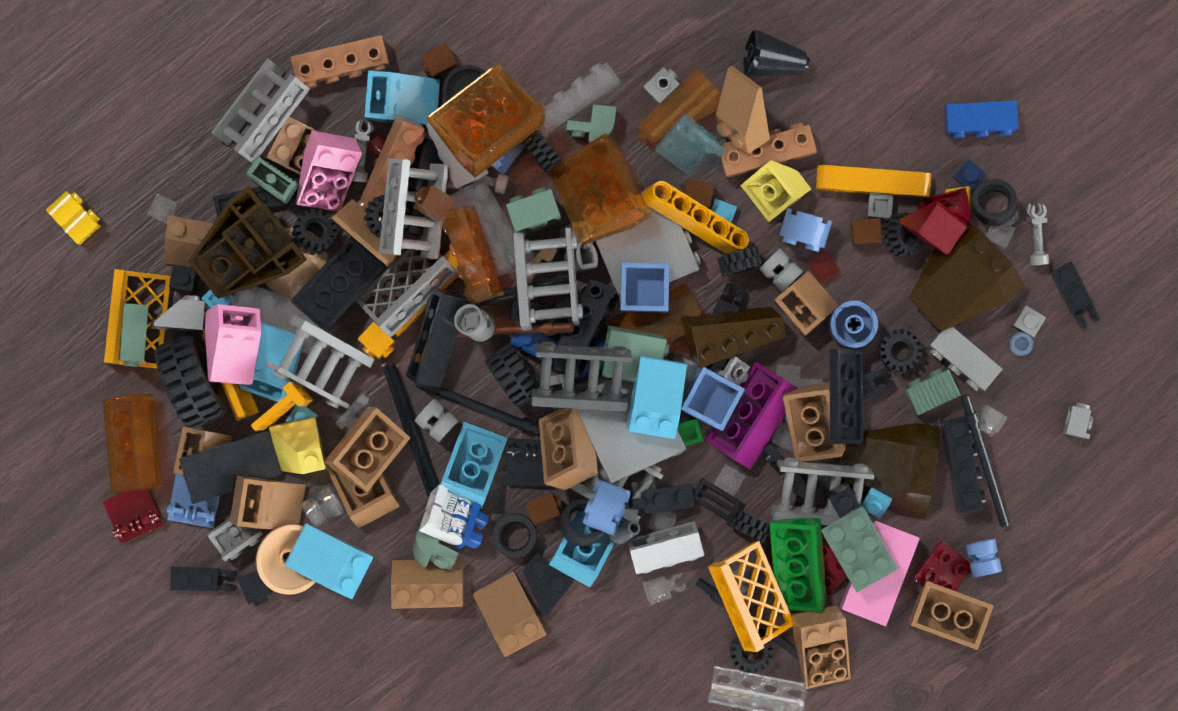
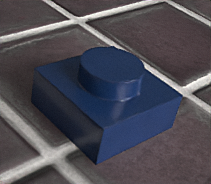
(969, 175)

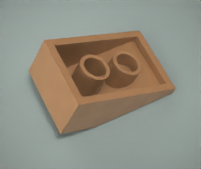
(742, 112)
(566, 449)
(361, 505)
(509, 614)

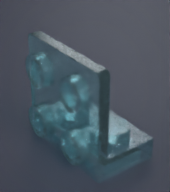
(688, 144)

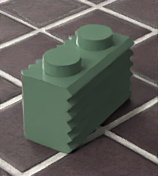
(272, 180)
(931, 392)

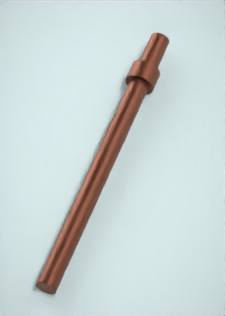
(548, 328)

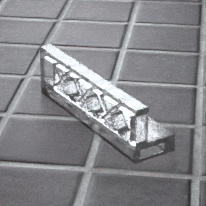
(756, 697)

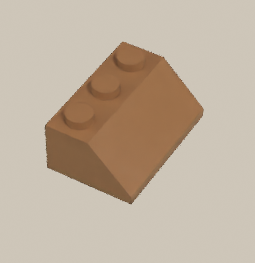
(352, 220)
(183, 239)
(810, 422)
(367, 449)
(426, 587)
(950, 615)

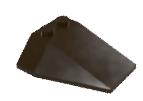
(245, 247)
(965, 281)
(901, 464)

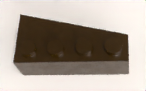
(731, 333)

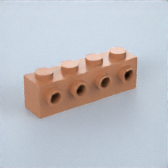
(340, 61)
(399, 144)
(781, 148)

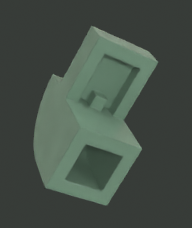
(601, 122)
(428, 549)

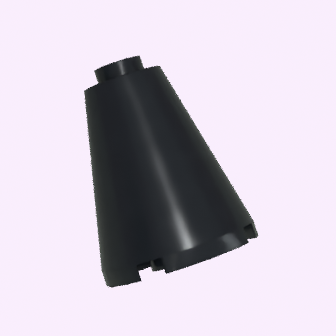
(772, 56)

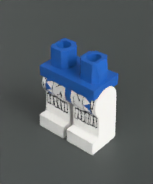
(453, 519)

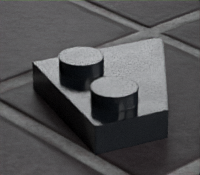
(546, 583)

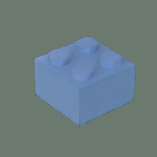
(644, 287)
(711, 398)

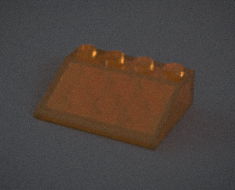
(487, 120)
(599, 191)

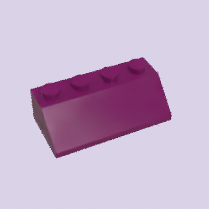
(754, 416)

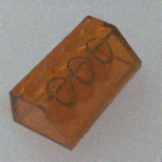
(472, 255)
(668, 324)
(132, 443)

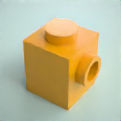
(376, 342)

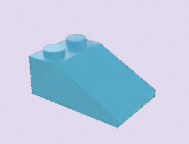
(656, 397)
(473, 463)
(328, 561)
(582, 562)

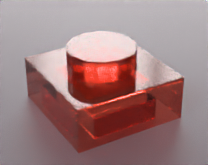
(823, 267)

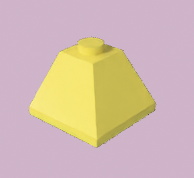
(775, 188)
(298, 446)

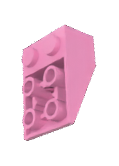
(327, 170)
(232, 343)

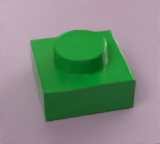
(690, 432)

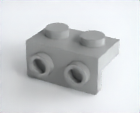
(232, 539)

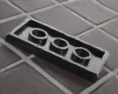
(338, 284)
(846, 396)
(216, 468)

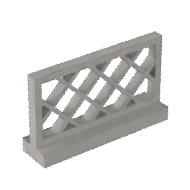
(414, 295)

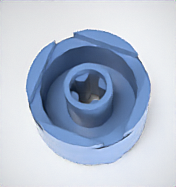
(805, 229)
(859, 313)
(606, 507)

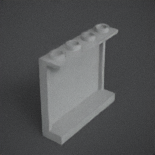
(650, 242)
(619, 450)

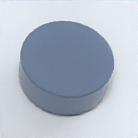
(1021, 344)

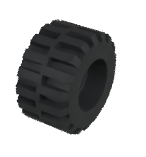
(512, 375)

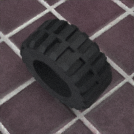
(186, 383)

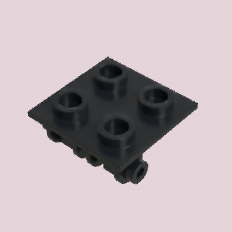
(525, 463)

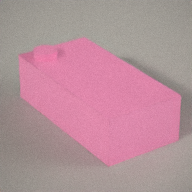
(879, 598)

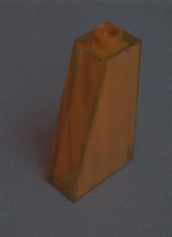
(693, 97)

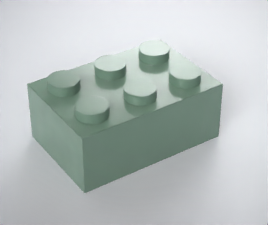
(534, 211)
(860, 549)

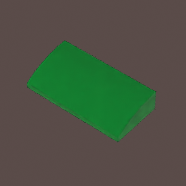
(799, 563)

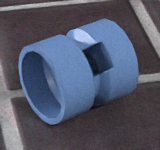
(983, 557)

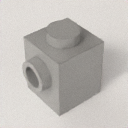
(661, 85)

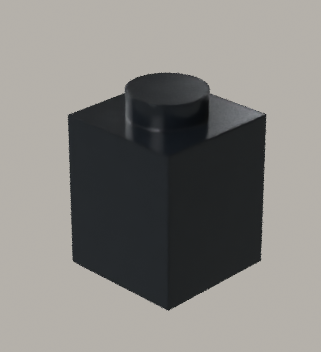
(184, 278)
(843, 499)
(254, 588)

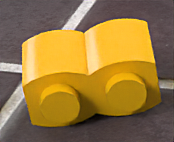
(74, 217)

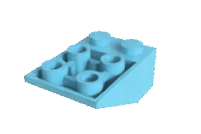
(402, 95)
(272, 348)

